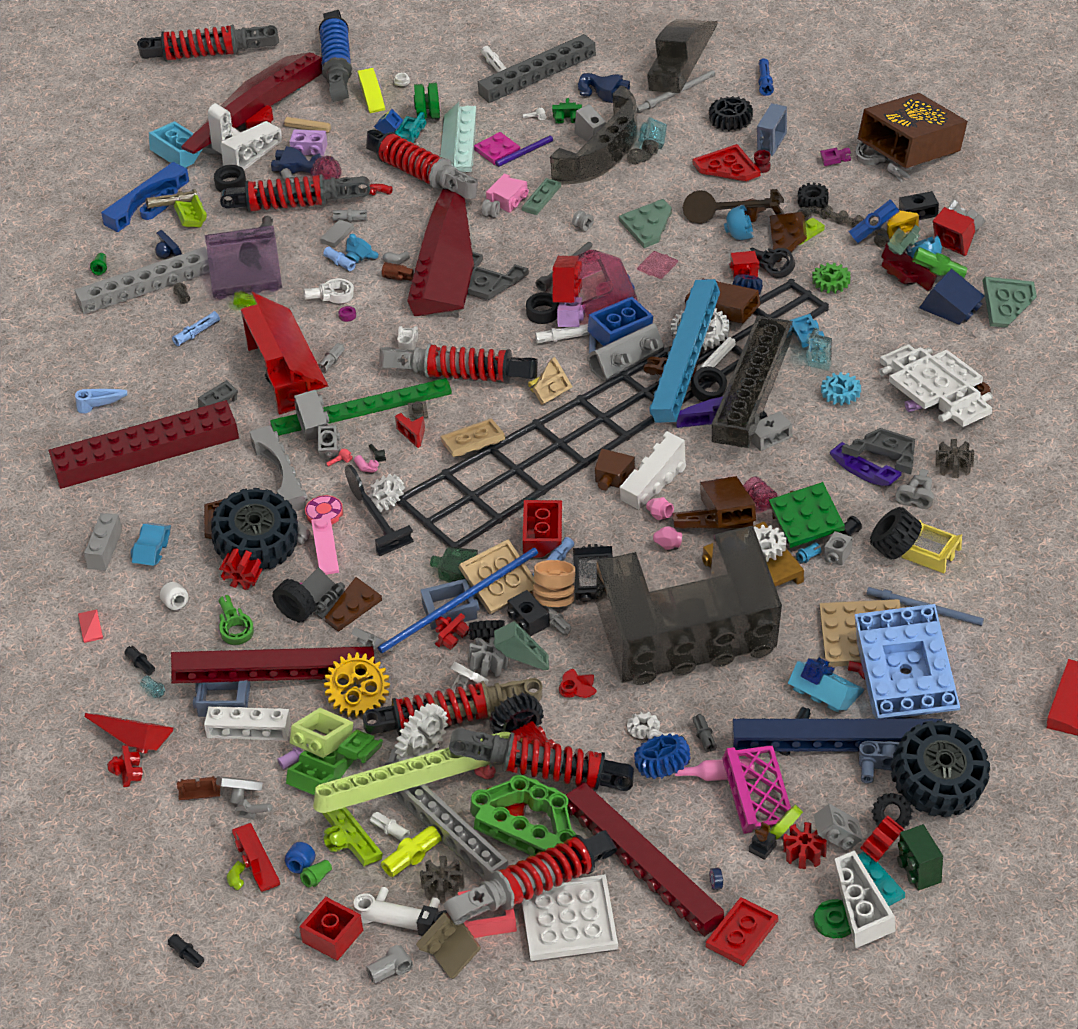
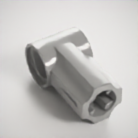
(394, 962)

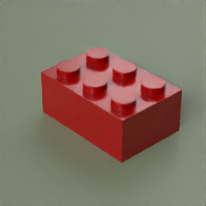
(566, 279)

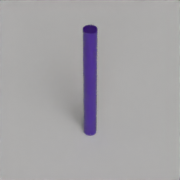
(523, 151)

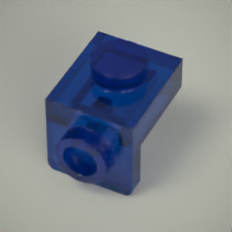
(815, 669)

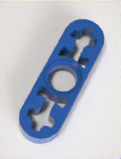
(150, 213)

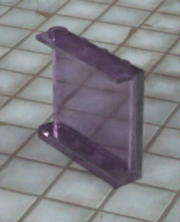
(243, 261)

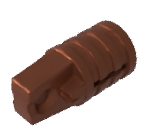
(397, 271)

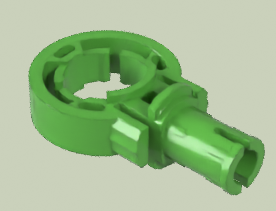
(232, 619)

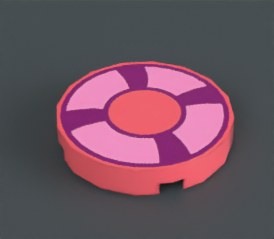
(324, 507)

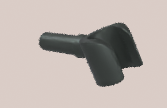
(379, 454)

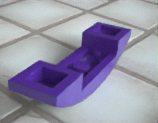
(865, 469)

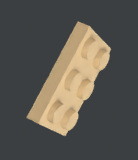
(472, 437)

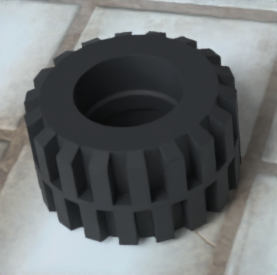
(895, 533)

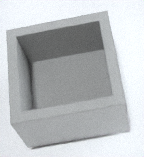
(310, 413)

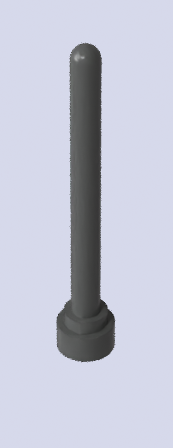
(544, 282)

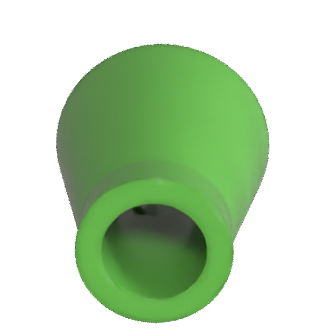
(315, 873)

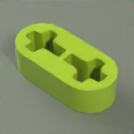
(786, 821)

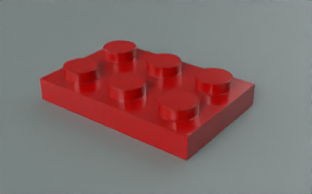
(741, 931)

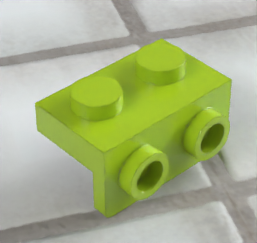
(191, 213)

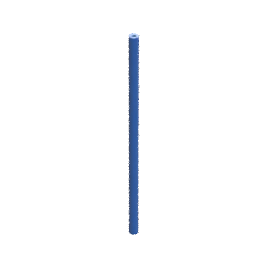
(457, 600)

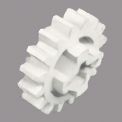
(386, 491)
(767, 538)

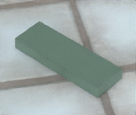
(541, 196)

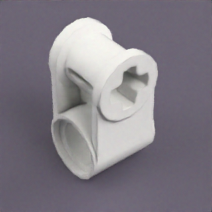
(407, 338)

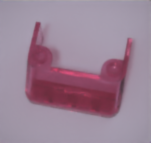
(617, 283)

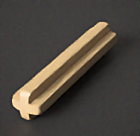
(307, 124)

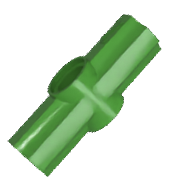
(937, 262)

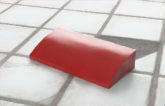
(1064, 709)

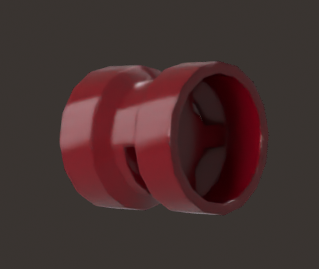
(762, 160)

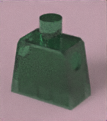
(450, 561)

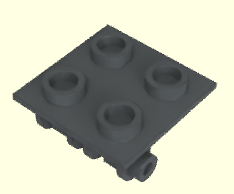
(323, 591)

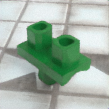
(565, 110)

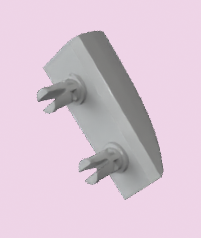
(625, 352)

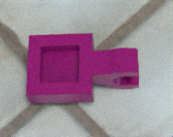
(834, 156)

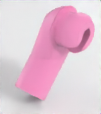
(366, 467)

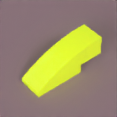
(371, 90)

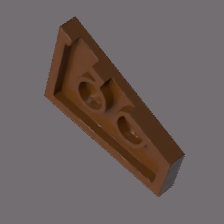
(352, 604)

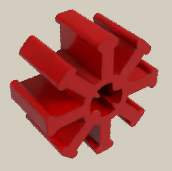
(240, 569)
(881, 838)
(804, 846)

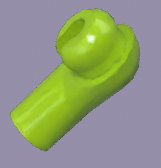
(233, 875)

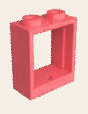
(493, 925)

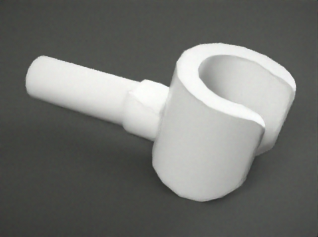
(540, 113)

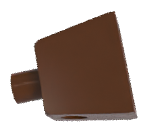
(613, 469)

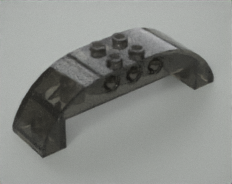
(604, 148)

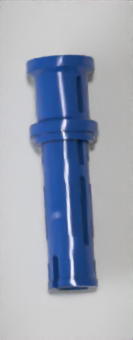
(765, 80)

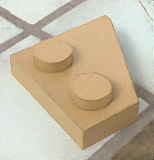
(551, 382)

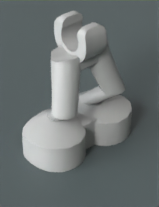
(922, 496)

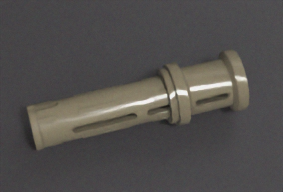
(170, 199)

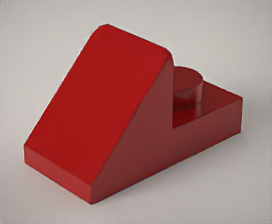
(261, 116)
(411, 430)

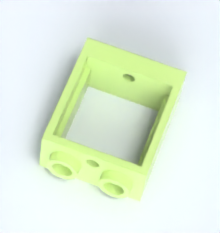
(334, 726)

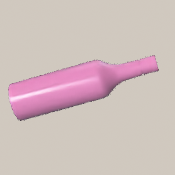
(712, 770)

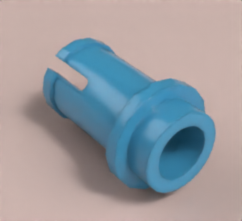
(805, 554)

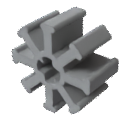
(486, 657)

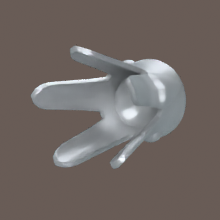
(895, 169)

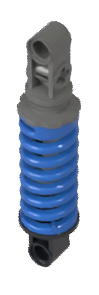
(335, 54)

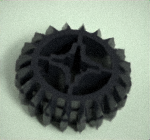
(730, 113)
(516, 713)

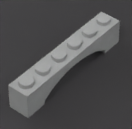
(267, 444)

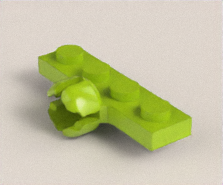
(349, 834)

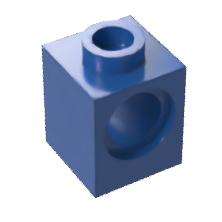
(389, 122)

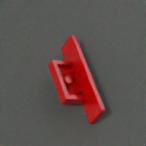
(255, 857)

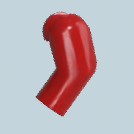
(380, 188)
(856, 667)

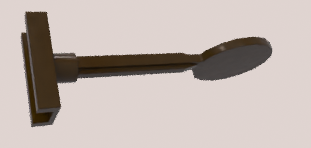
(701, 205)

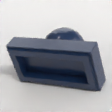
(166, 246)

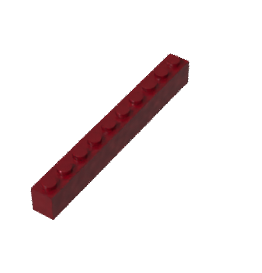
(260, 664)
(646, 860)

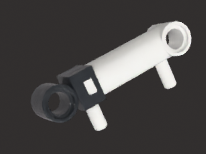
(396, 915)

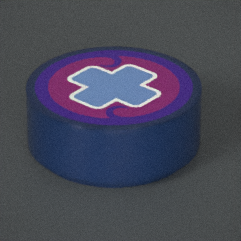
(716, 878)

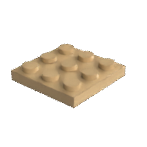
(488, 562)

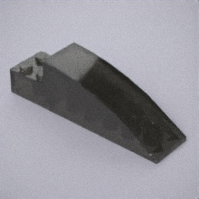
(677, 53)

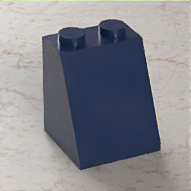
(953, 299)

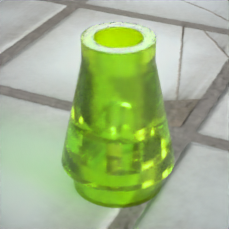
(243, 299)

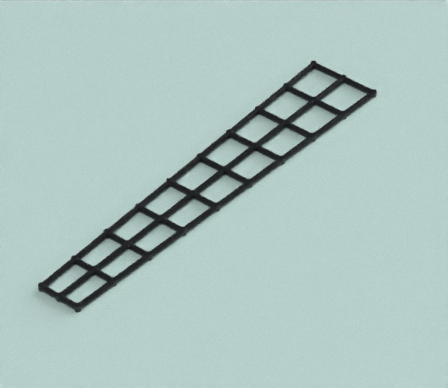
(561, 443)

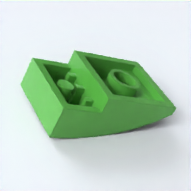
(315, 770)

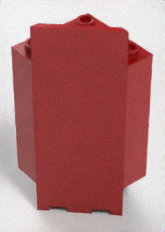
(284, 351)

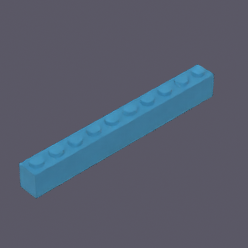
(684, 351)

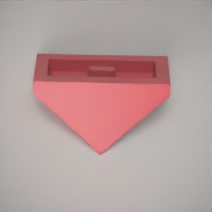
(90, 626)

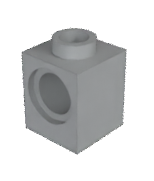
(838, 548)

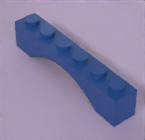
(120, 213)

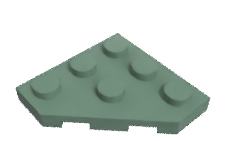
(647, 222)
(1007, 299)

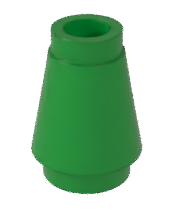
(99, 263)

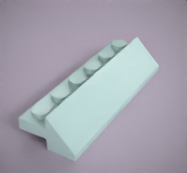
(459, 137)

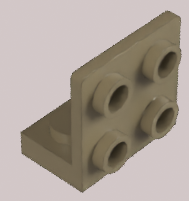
(450, 945)

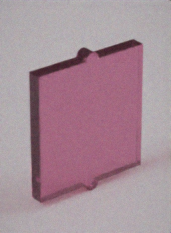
(657, 264)

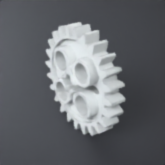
(716, 332)
(422, 732)

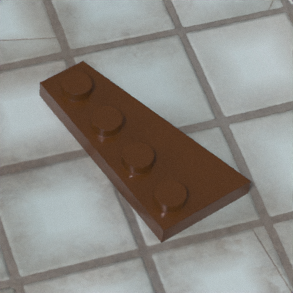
(699, 519)

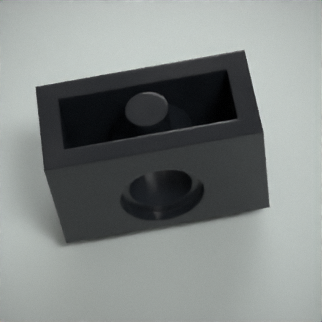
(923, 204)
(528, 613)

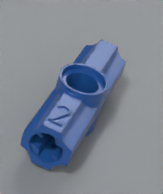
(883, 214)

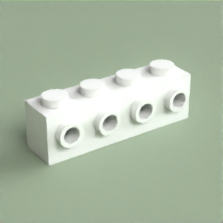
(247, 723)

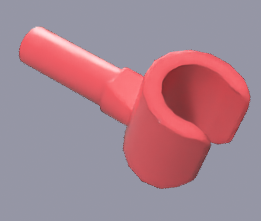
(344, 455)

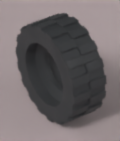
(294, 600)

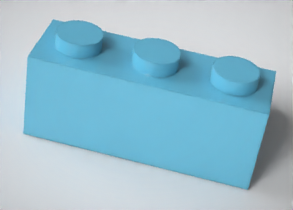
(168, 141)
(832, 689)

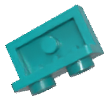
(411, 127)

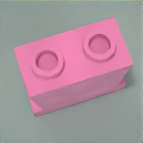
(508, 192)

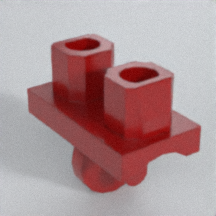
(447, 630)
(124, 764)

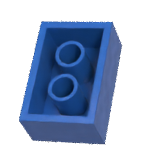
(618, 320)

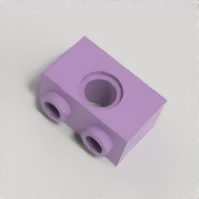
(570, 313)

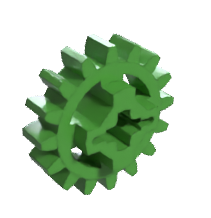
(831, 277)

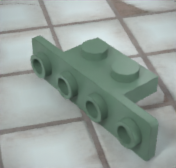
(901, 240)

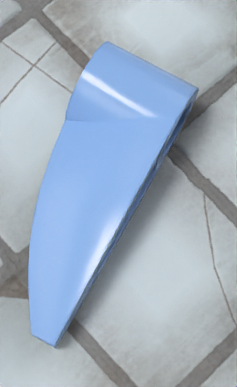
(90, 398)

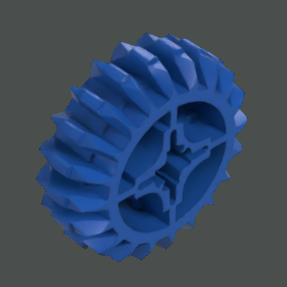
(662, 756)

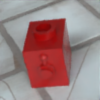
(744, 263)

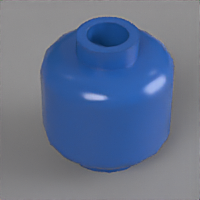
(299, 857)

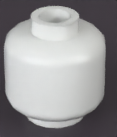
(174, 595)

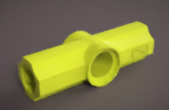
(411, 851)

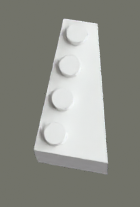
(250, 145)
(654, 471)
(864, 905)

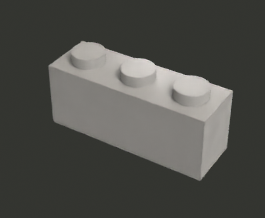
(103, 541)

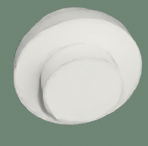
(401, 79)

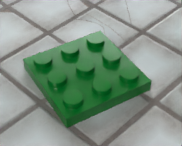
(806, 514)

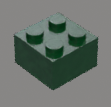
(920, 857)

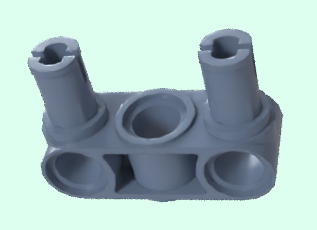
(875, 756)

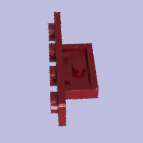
(907, 270)

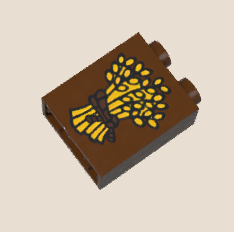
(912, 130)

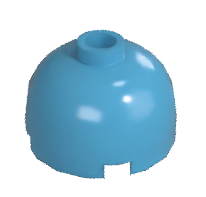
(739, 224)
(933, 245)

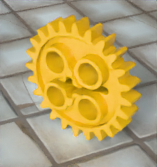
(366, 699)

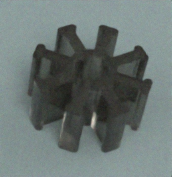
(954, 458)
(442, 879)

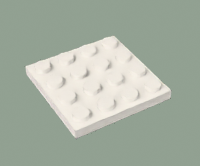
(570, 919)

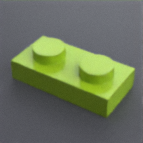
(813, 228)

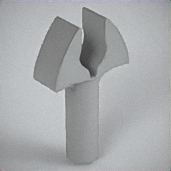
(249, 811)

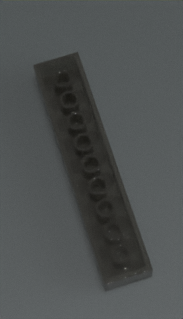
(752, 382)

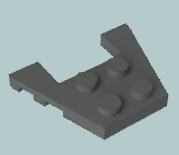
(488, 283)
(888, 444)

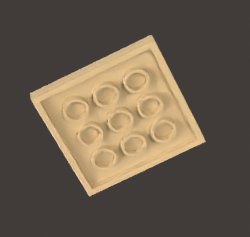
(840, 628)

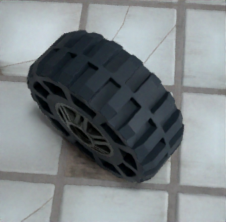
(255, 523)
(940, 768)

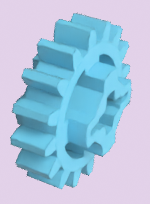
(840, 388)

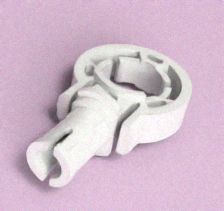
(326, 291)

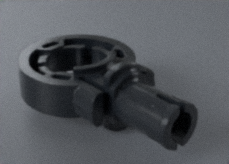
(770, 257)

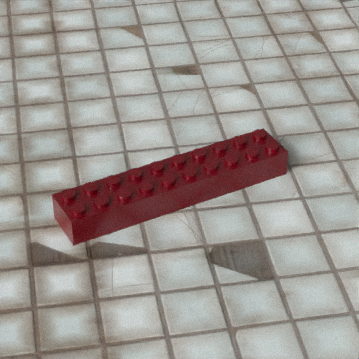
(143, 444)

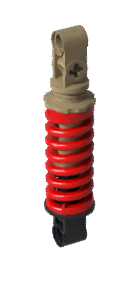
(475, 700)

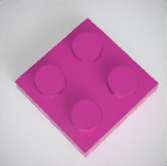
(496, 147)

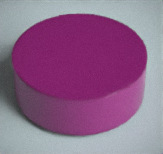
(347, 313)

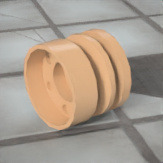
(554, 583)

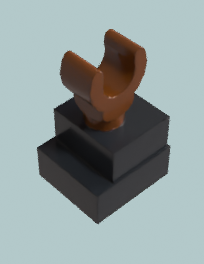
(763, 842)

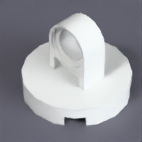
(465, 677)

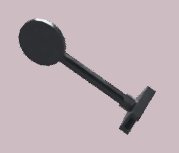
(392, 539)

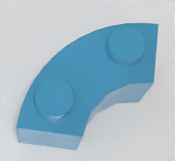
(150, 543)

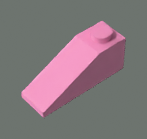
(325, 545)

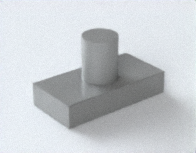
(238, 786)

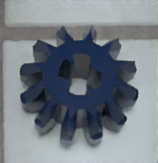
(748, 281)

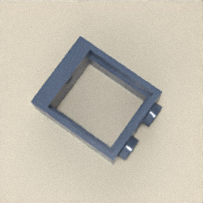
(772, 127)
(448, 591)
(202, 705)

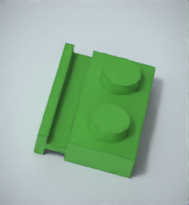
(359, 746)

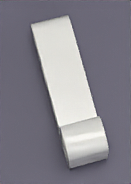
(220, 126)

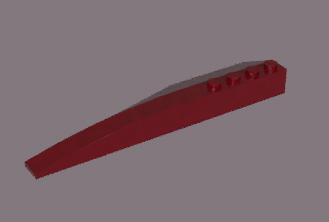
(262, 90)
(444, 259)

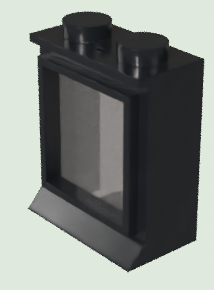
(585, 565)

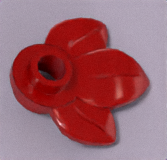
(577, 685)

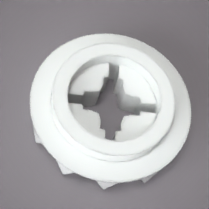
(640, 731)

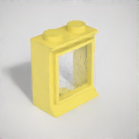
(934, 548)

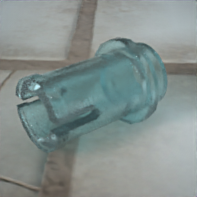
(156, 689)

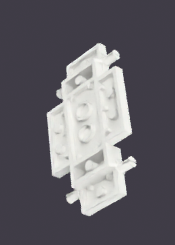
(937, 380)

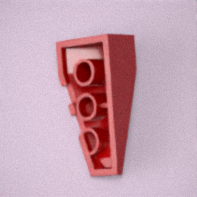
(133, 733)

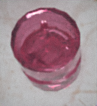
(760, 492)

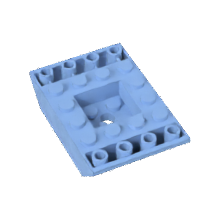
(911, 641)

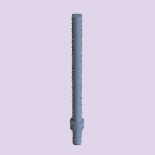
(888, 595)

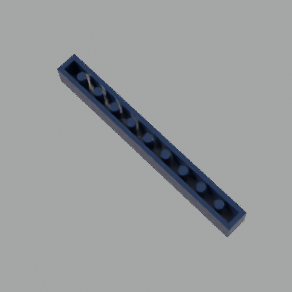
(818, 734)

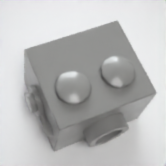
(328, 441)

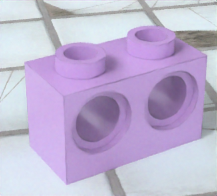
(309, 141)

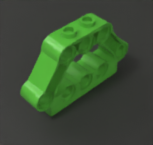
(506, 794)

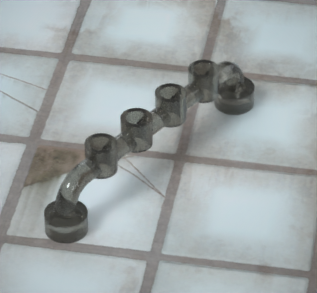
(843, 217)

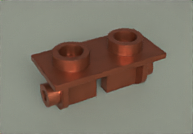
(195, 789)

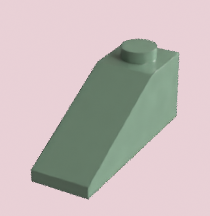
(520, 646)

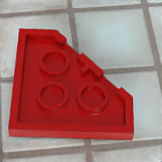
(727, 163)

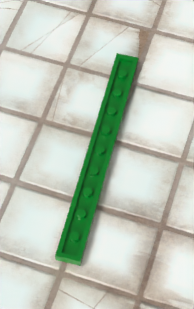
(370, 404)

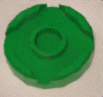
(828, 920)

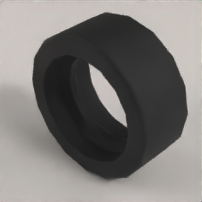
(229, 171)
(541, 299)
(709, 372)

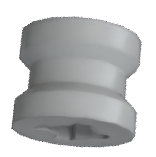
(490, 208)
(582, 220)

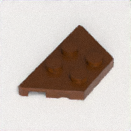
(788, 230)

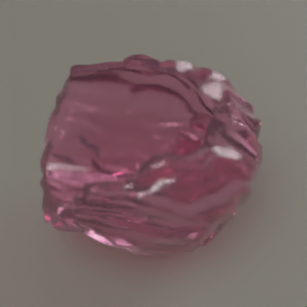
(327, 166)

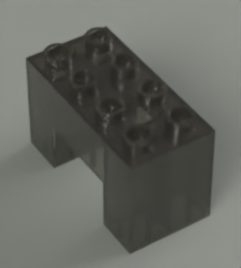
(690, 622)

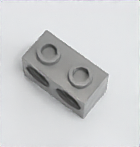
(838, 827)

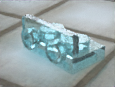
(654, 131)
(819, 350)

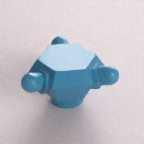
(359, 249)

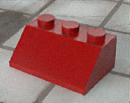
(542, 526)

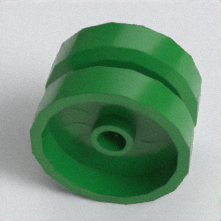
(427, 101)

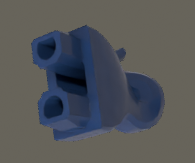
(603, 86)
(293, 160)

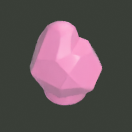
(660, 508)
(668, 538)

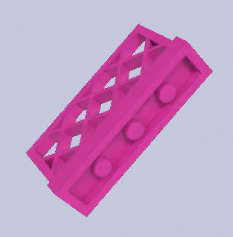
(740, 786)

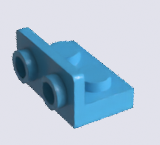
(803, 326)

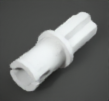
(389, 826)

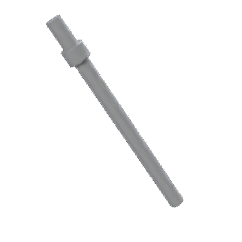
(651, 103)

